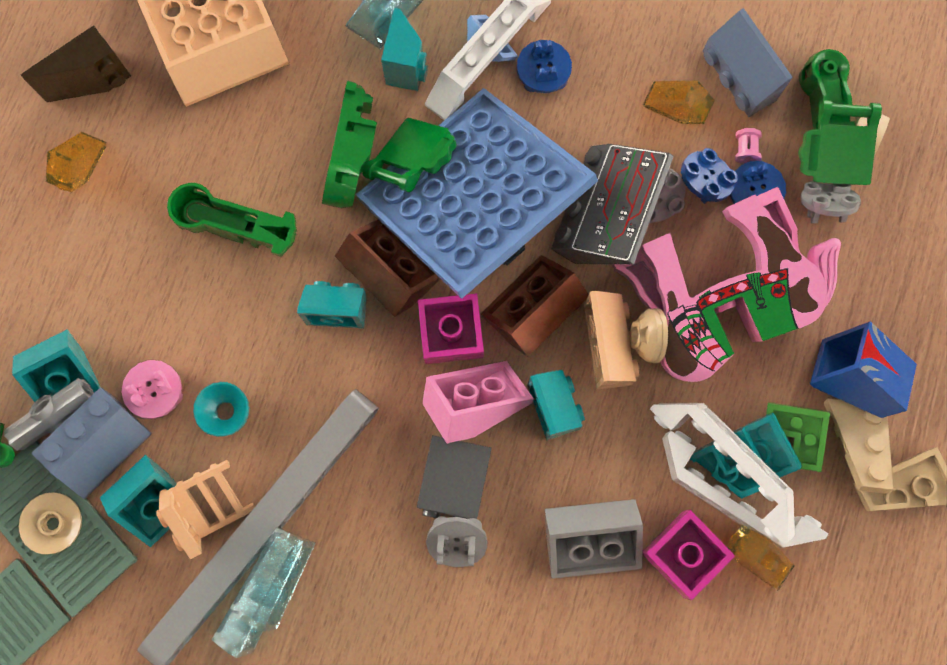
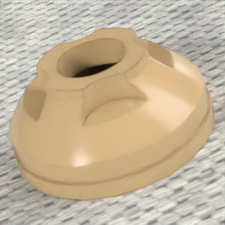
(650, 335)

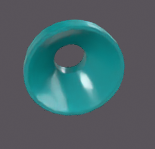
(207, 405)

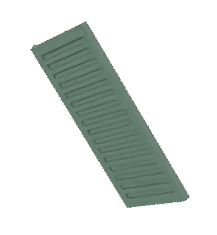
(85, 566)
(26, 615)

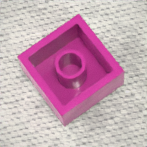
(450, 329)
(687, 554)

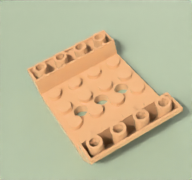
(213, 44)

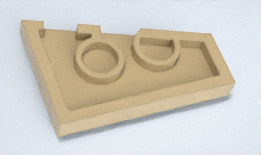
(866, 445)
(916, 483)

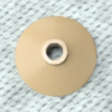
(34, 520)

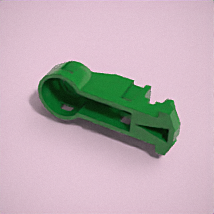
(827, 83)
(350, 148)
(230, 219)

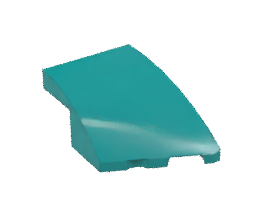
(766, 440)

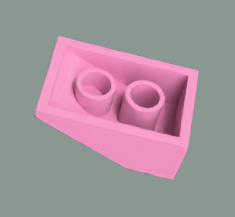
(473, 399)

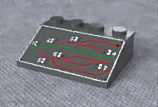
(613, 214)

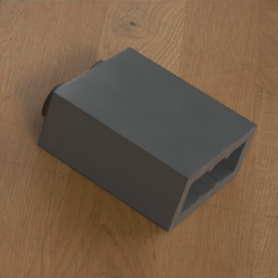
(453, 479)

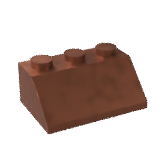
(386, 267)
(535, 304)

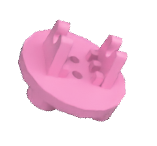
(164, 382)

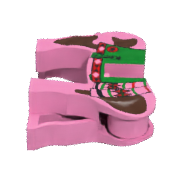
(771, 301)

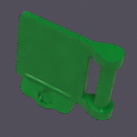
(415, 148)
(841, 151)

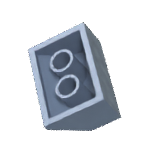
(746, 64)
(91, 443)

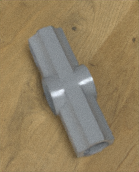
(47, 414)

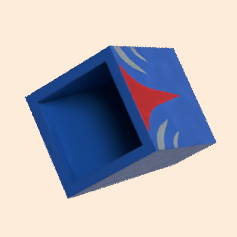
(865, 370)

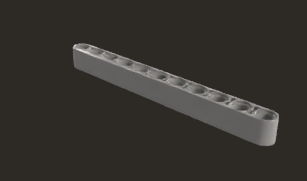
(255, 531)

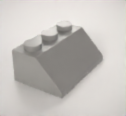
(594, 538)

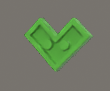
(807, 428)

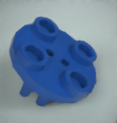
(545, 78)
(754, 175)
(708, 176)

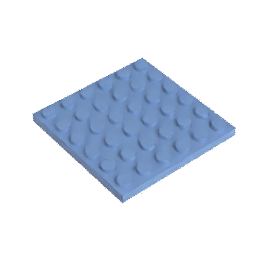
(486, 200)

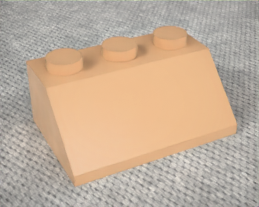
(610, 340)

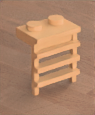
(186, 518)

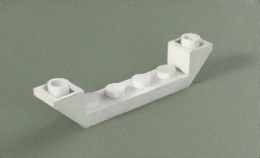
(479, 52)
(678, 453)
(780, 521)

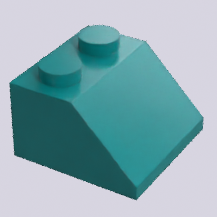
(403, 55)
(333, 305)
(52, 366)
(555, 403)
(135, 500)

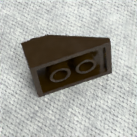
(77, 69)

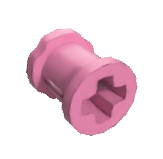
(746, 136)

